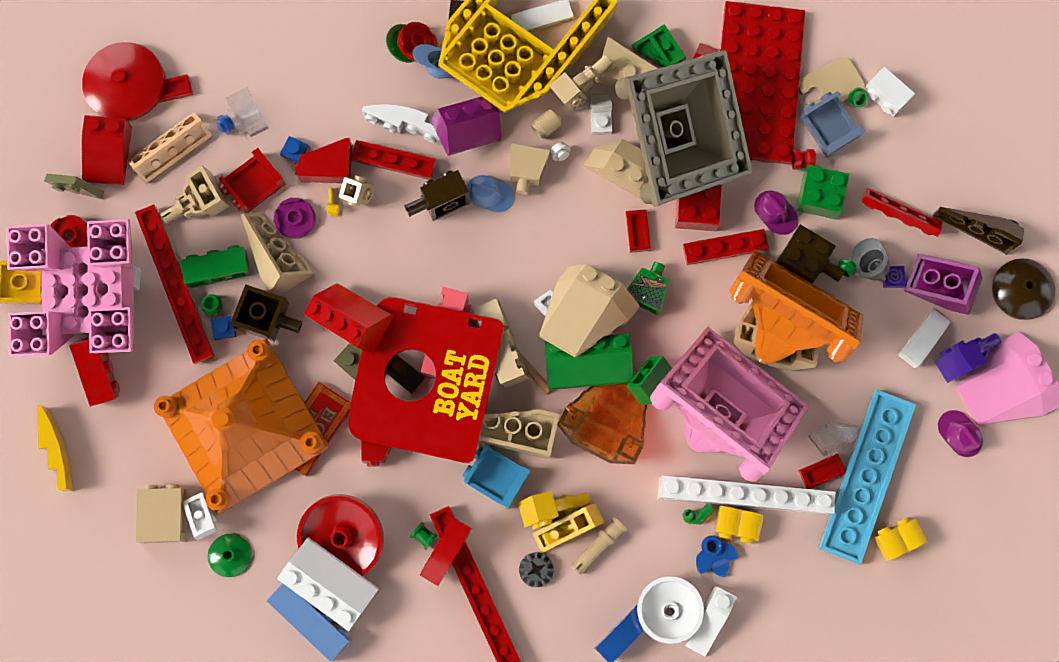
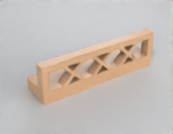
(169, 147)

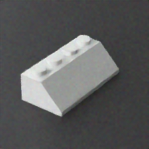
(328, 583)

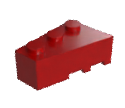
(95, 373)

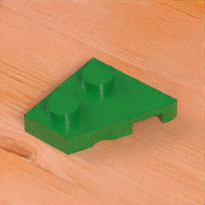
(660, 47)

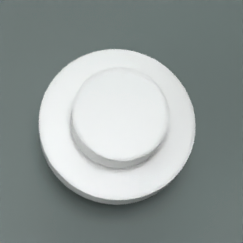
(560, 151)

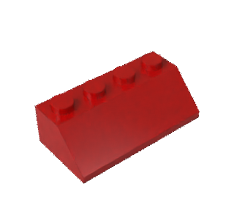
(349, 316)

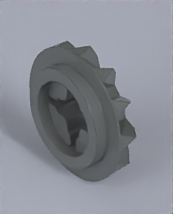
(526, 566)

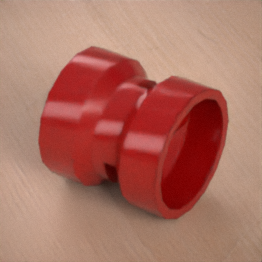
(802, 159)

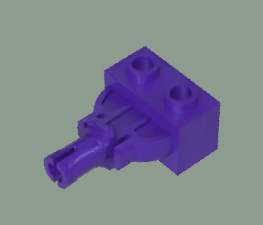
(965, 356)

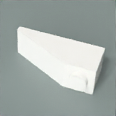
(715, 614)

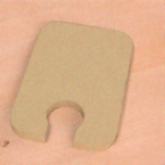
(834, 77)

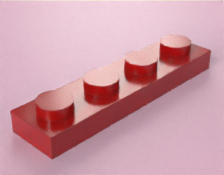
(393, 159)
(907, 214)
(725, 246)

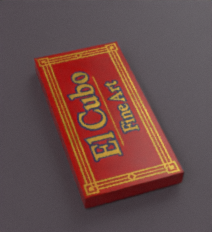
(329, 413)

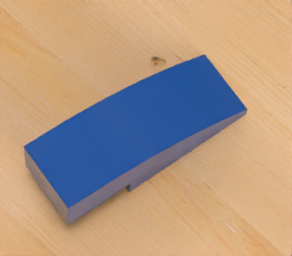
(620, 637)

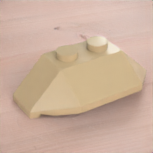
(619, 164)

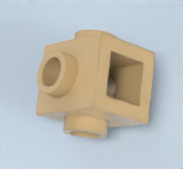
(356, 190)

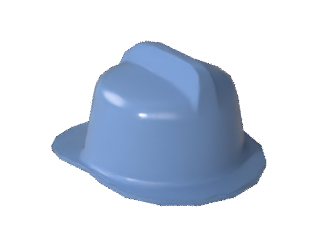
(429, 57)
(490, 193)

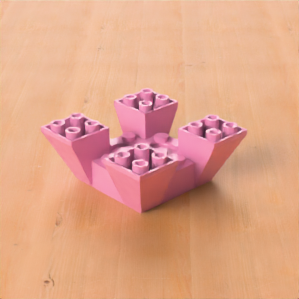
(66, 285)

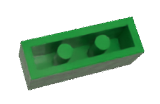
(215, 267)

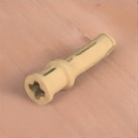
(605, 538)

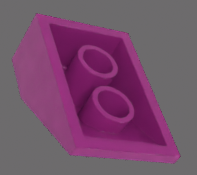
(944, 283)

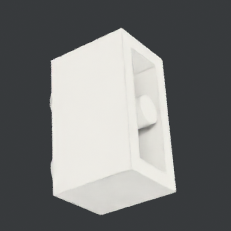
(888, 92)

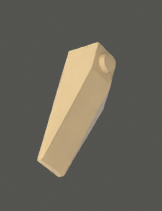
(276, 261)
(522, 431)

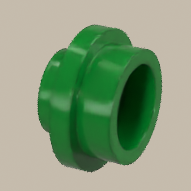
(857, 97)
(849, 267)
(211, 304)

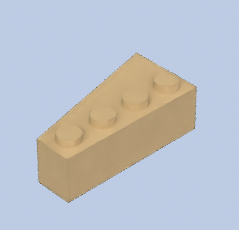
(509, 364)

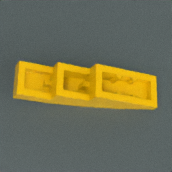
(51, 441)

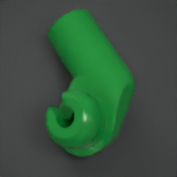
(697, 517)

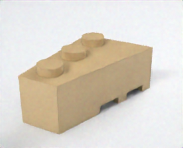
(624, 63)

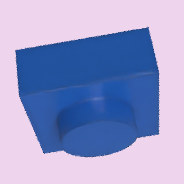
(293, 149)
(222, 328)

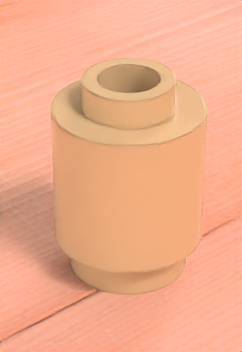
(546, 123)

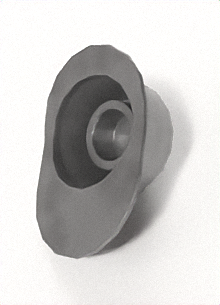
(871, 259)

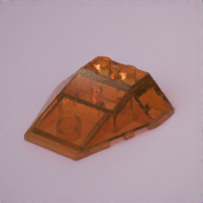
(606, 423)

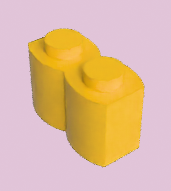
(739, 524)
(900, 539)

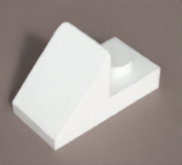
(601, 114)
(199, 516)

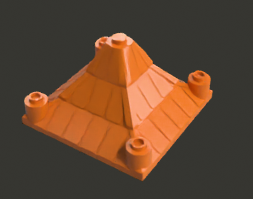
(794, 312)
(242, 426)

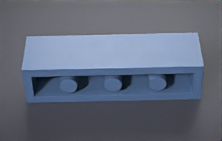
(310, 622)

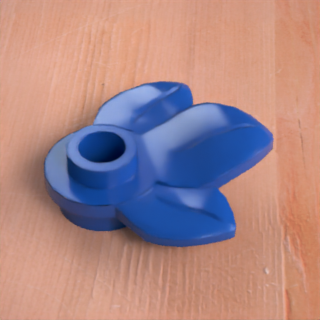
(717, 559)

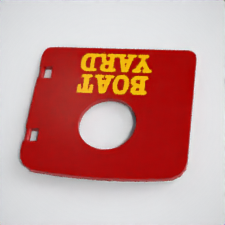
(452, 413)

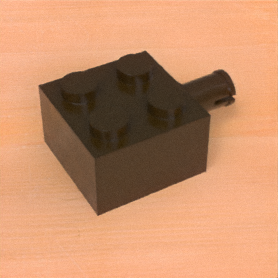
(441, 196)
(809, 256)
(263, 314)

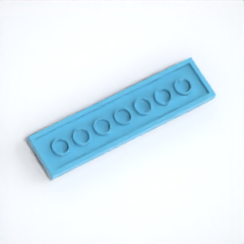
(867, 477)

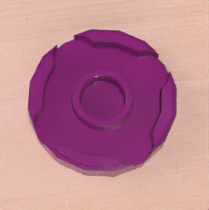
(294, 218)

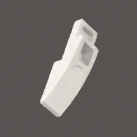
(396, 117)

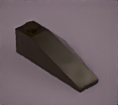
(994, 231)

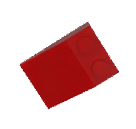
(105, 149)

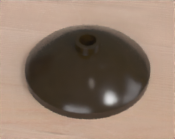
(1013, 295)

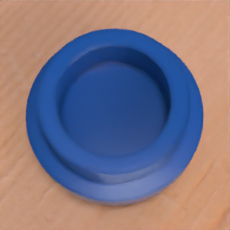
(225, 124)

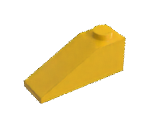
(568, 527)

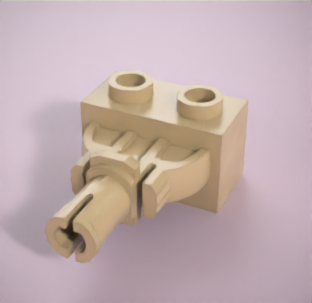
(572, 90)
(198, 197)

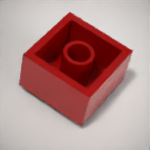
(699, 210)

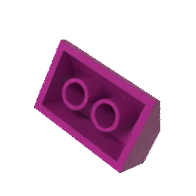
(467, 125)

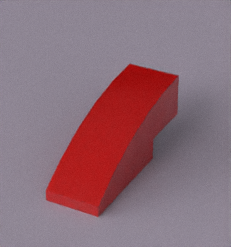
(445, 551)

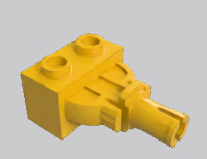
(542, 508)

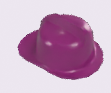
(776, 212)
(960, 433)

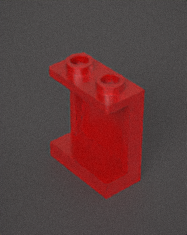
(252, 182)

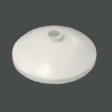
(674, 594)

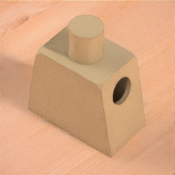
(527, 166)

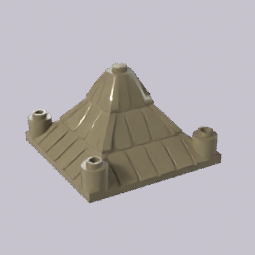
(687, 127)

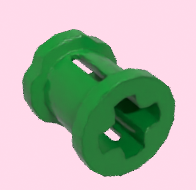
(423, 535)

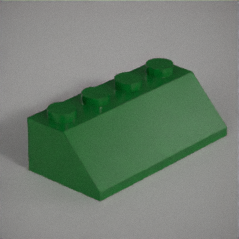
(602, 364)

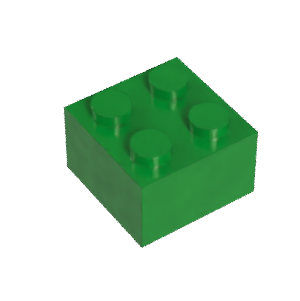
(822, 192)

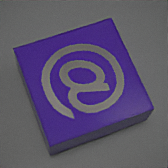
(895, 277)

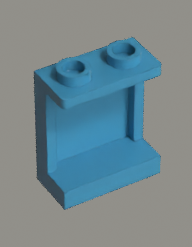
(495, 476)

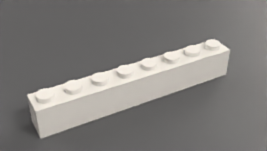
(746, 495)

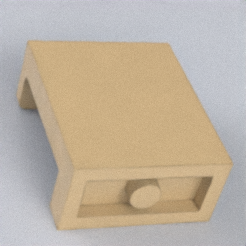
(159, 514)

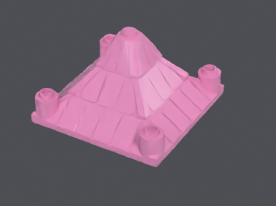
(730, 404)

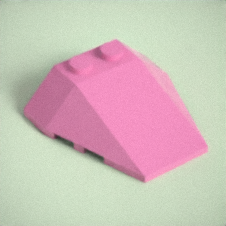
(1010, 384)

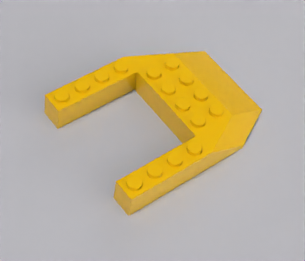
(506, 60)

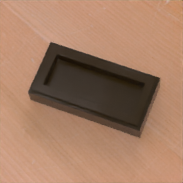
(404, 374)

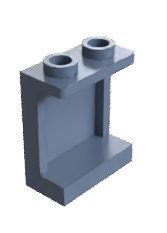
(830, 124)

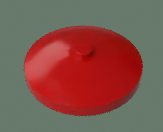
(123, 81)
(345, 529)

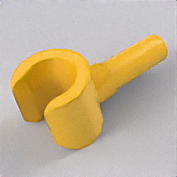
(333, 209)

